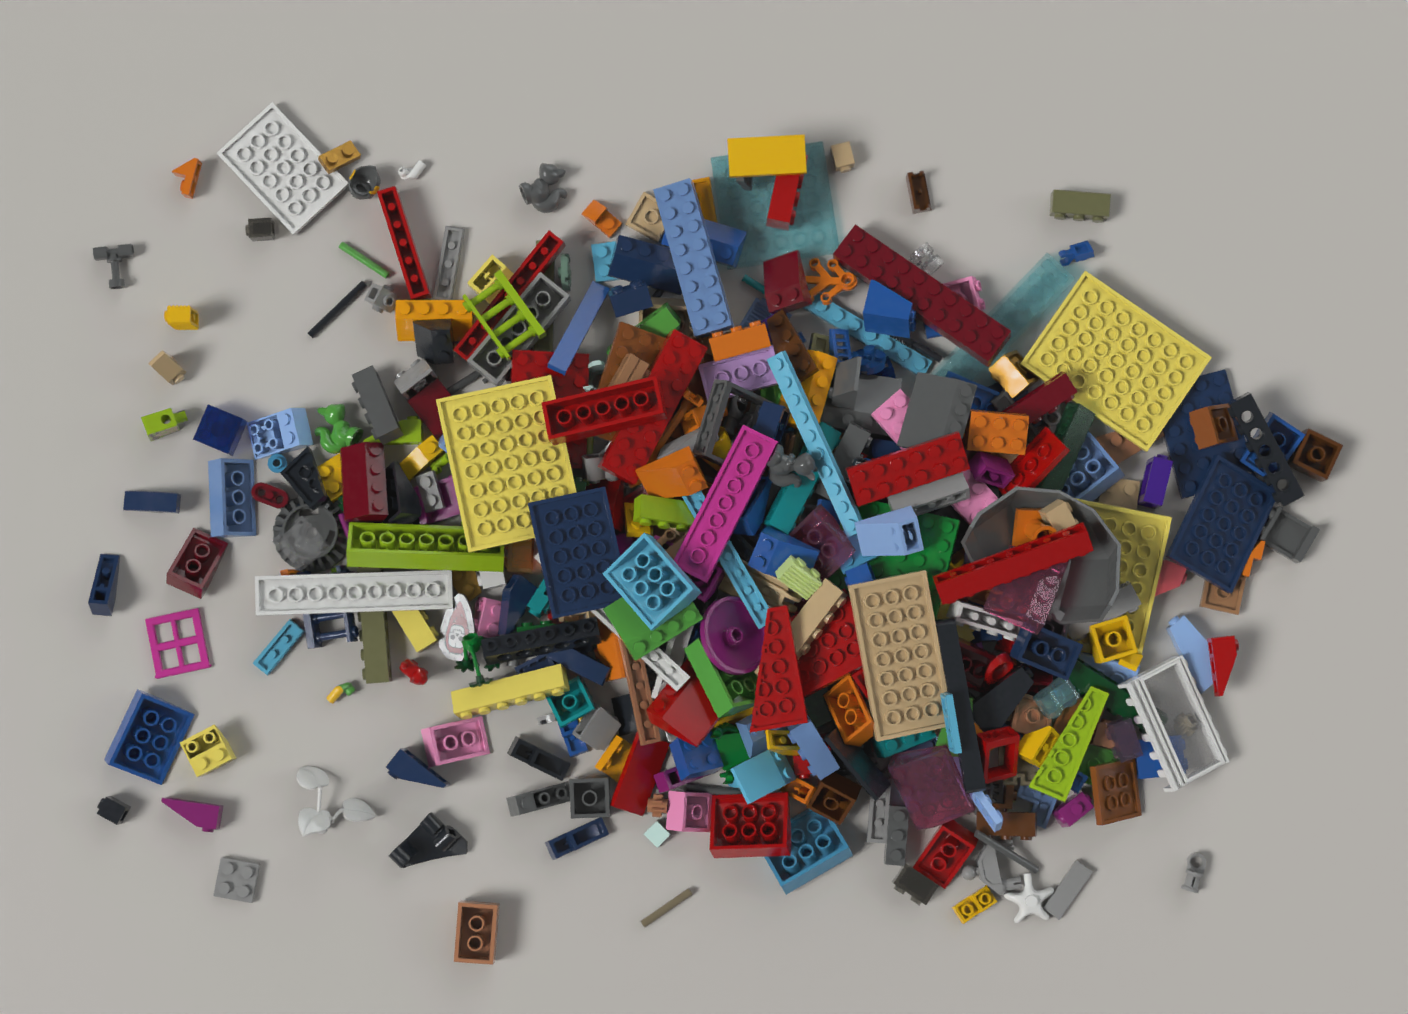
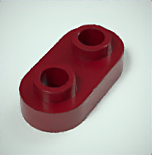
(270, 496)

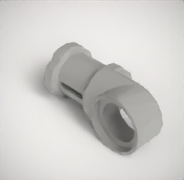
(1194, 873)

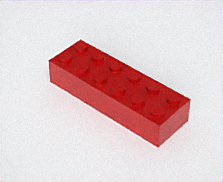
(604, 410)

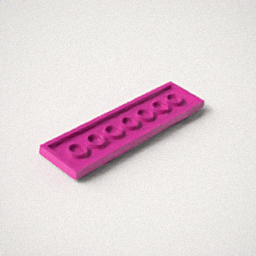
(725, 503)

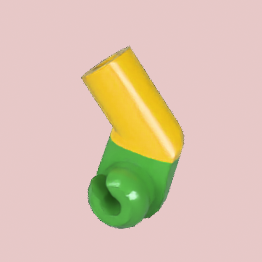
(340, 689)

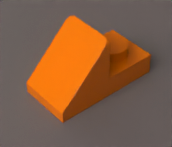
(190, 172)
(602, 218)

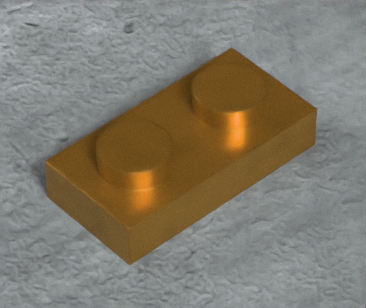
(339, 157)

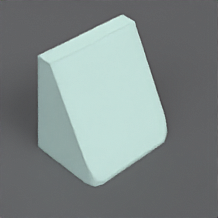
(657, 834)

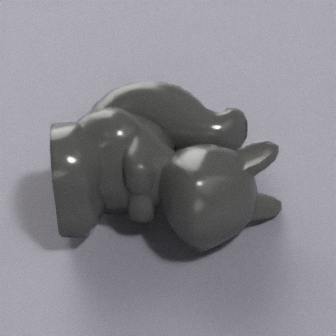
(538, 192)
(782, 465)

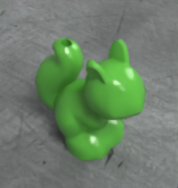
(342, 433)

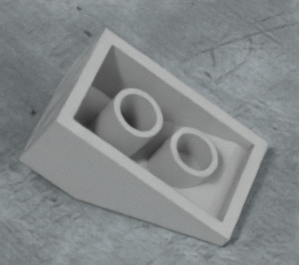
(415, 379)

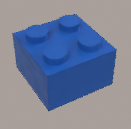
(694, 761)

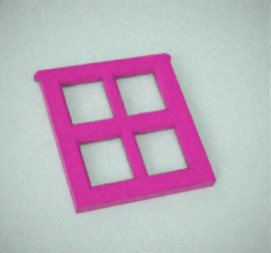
(177, 643)

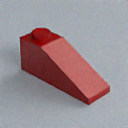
(1222, 658)

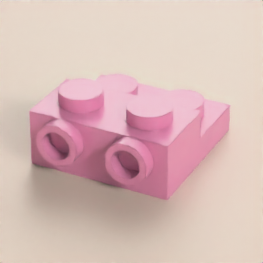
(969, 290)

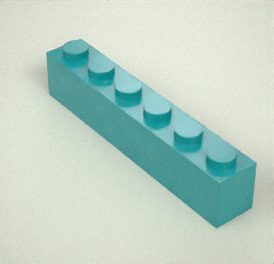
(791, 500)

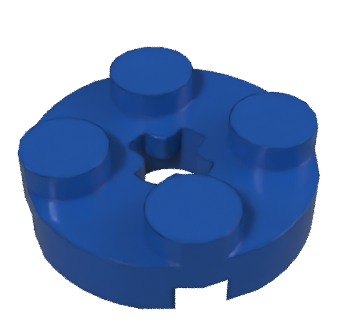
(872, 359)

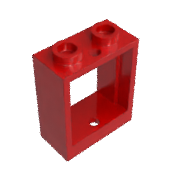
(997, 738)

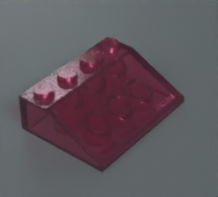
(825, 534)
(1026, 599)
(930, 786)

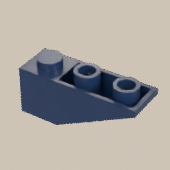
(514, 601)

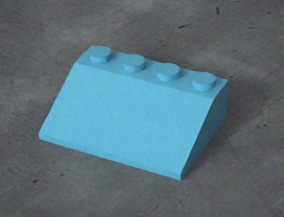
(651, 582)

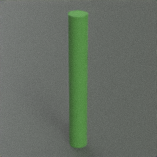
(363, 259)

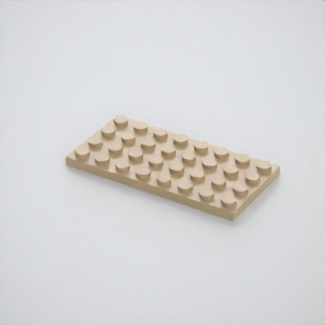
(899, 654)

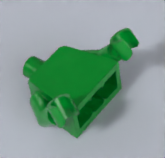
(730, 748)

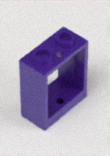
(1154, 481)

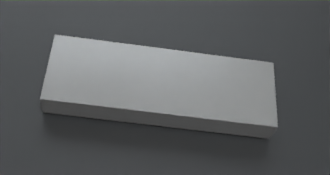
(1067, 889)

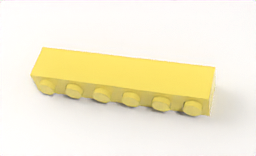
(510, 691)

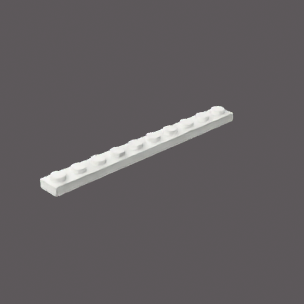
(656, 659)

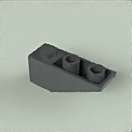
(538, 799)

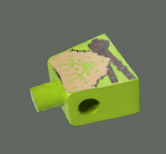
(155, 424)

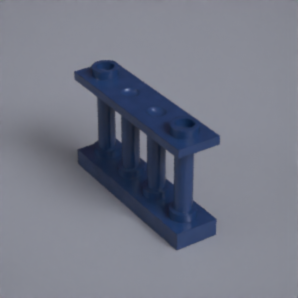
(311, 622)

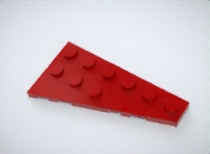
(779, 685)

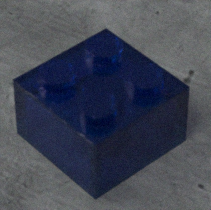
(220, 430)

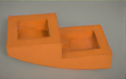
(1255, 555)

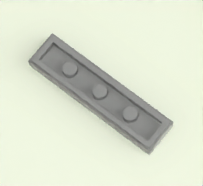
(448, 263)

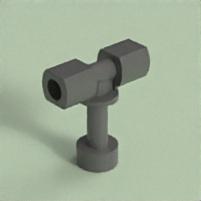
(114, 257)

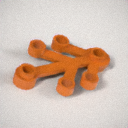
(826, 280)

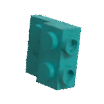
(539, 602)

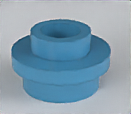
(283, 463)

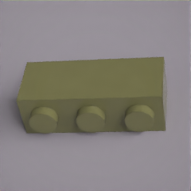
(1080, 205)

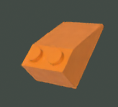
(673, 475)

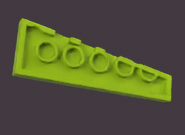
(1064, 759)

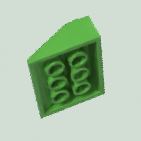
(636, 634)
(725, 691)

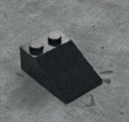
(401, 497)

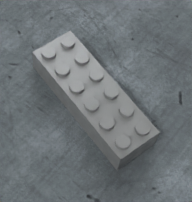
(545, 303)

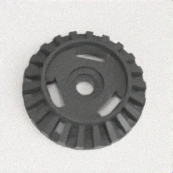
(323, 522)

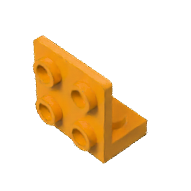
(614, 758)

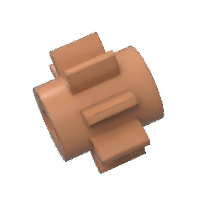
(657, 805)

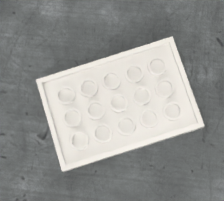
(282, 169)

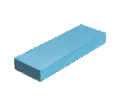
(279, 647)
(951, 722)

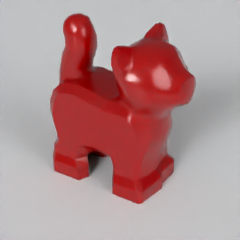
(416, 674)

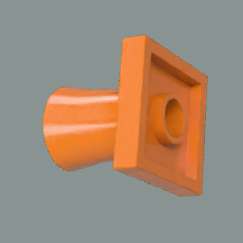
(1029, 526)

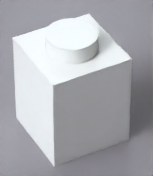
(491, 579)

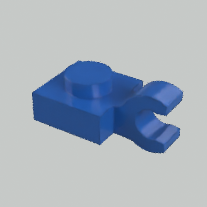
(1079, 252)

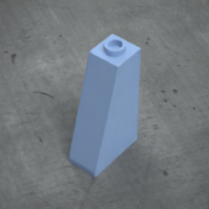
(1193, 648)

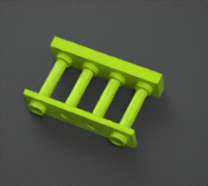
(511, 299)

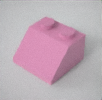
(689, 811)

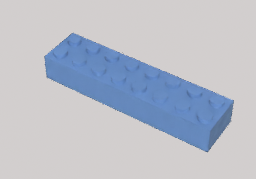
(693, 258)

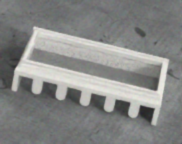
(1175, 722)

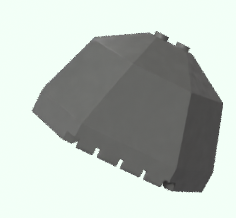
(1089, 580)

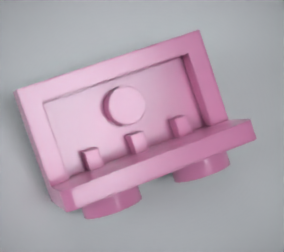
(487, 617)

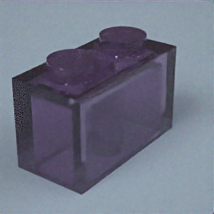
(1124, 739)

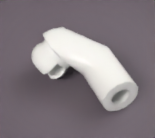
(411, 173)

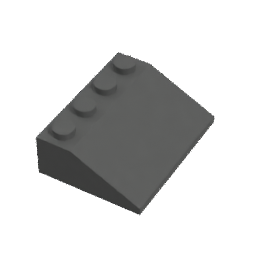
(871, 394)
(936, 409)

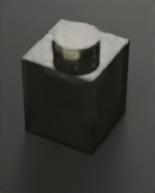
(260, 229)

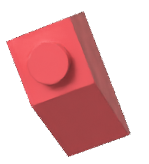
(1170, 577)

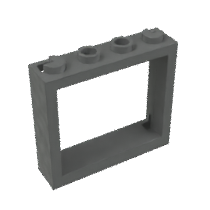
(714, 413)

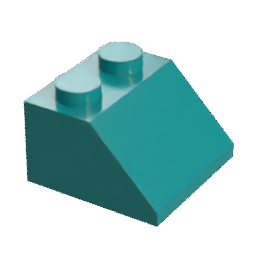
(572, 703)

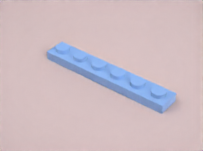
(981, 800)

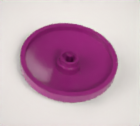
(731, 636)

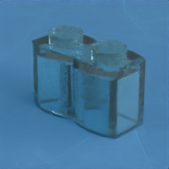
(1056, 697)

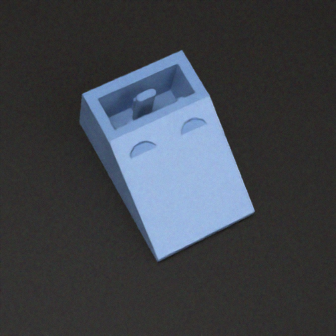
(280, 433)
(890, 534)

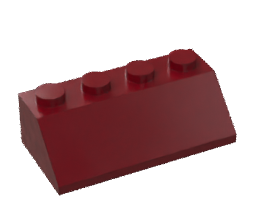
(364, 482)

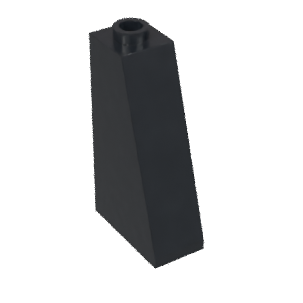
(1000, 700)

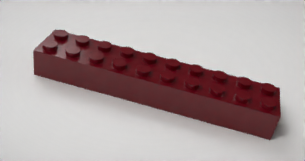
(932, 301)

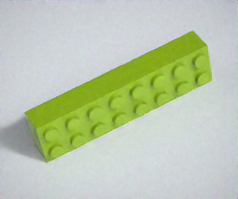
(417, 548)

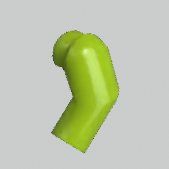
(438, 463)

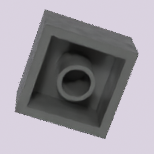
(590, 797)

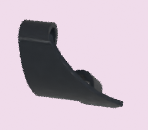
(429, 842)

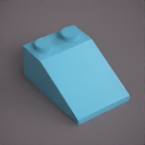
(762, 775)

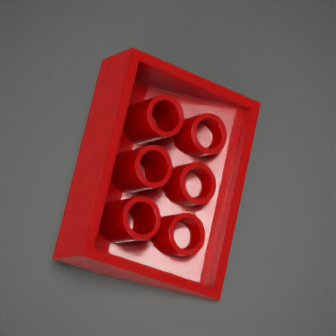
(684, 712)
(750, 829)

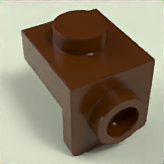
(1009, 796)

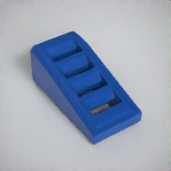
(846, 355)

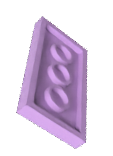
(745, 370)

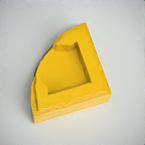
(1131, 661)

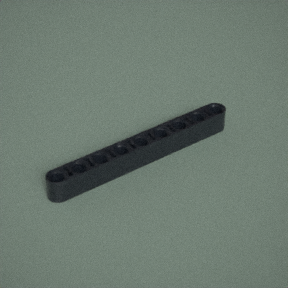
(956, 684)

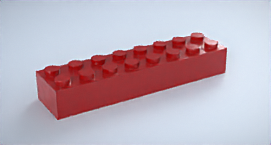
(674, 369)

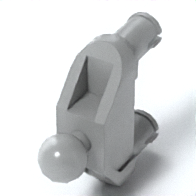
(989, 872)

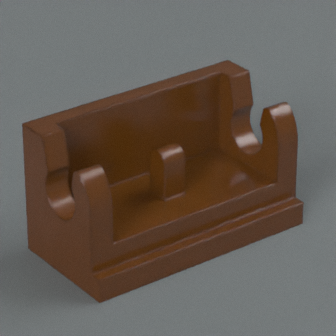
(918, 192)

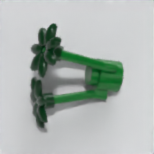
(472, 643)

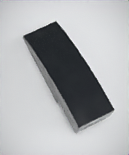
(538, 758)

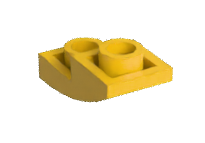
(974, 904)

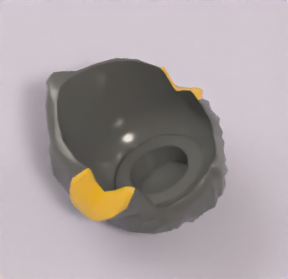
(364, 182)

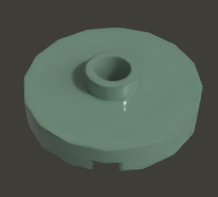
(564, 272)

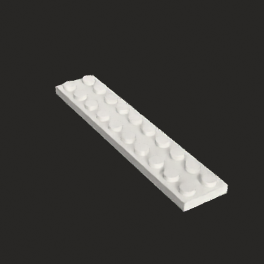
(353, 592)

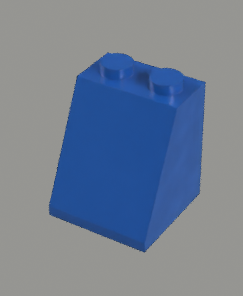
(888, 312)

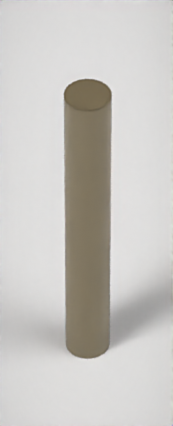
(667, 907)

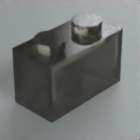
(915, 884)

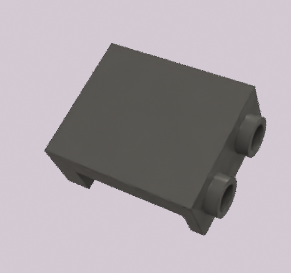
(1287, 535)

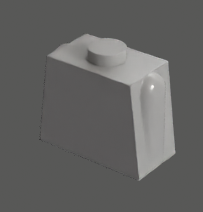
(597, 728)

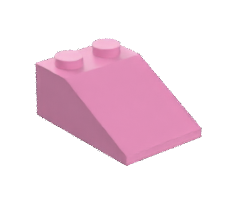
(455, 741)

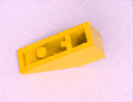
(421, 457)
(780, 743)

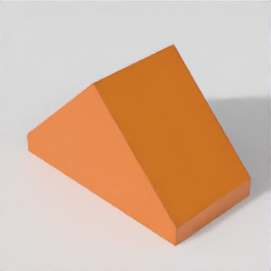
(799, 790)

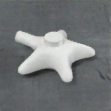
(1029, 900)

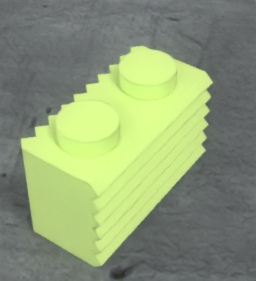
(799, 577)

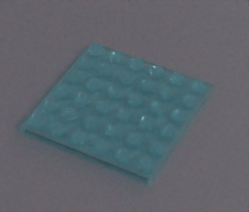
(814, 223)

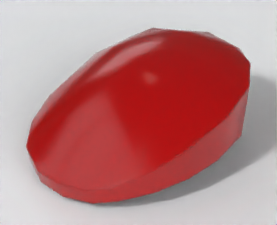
(998, 668)

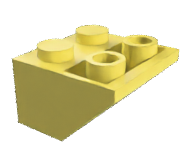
(485, 276)
(207, 750)

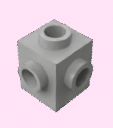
(381, 298)

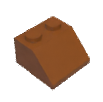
(1213, 426)

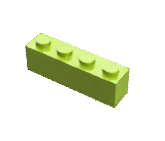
(662, 512)

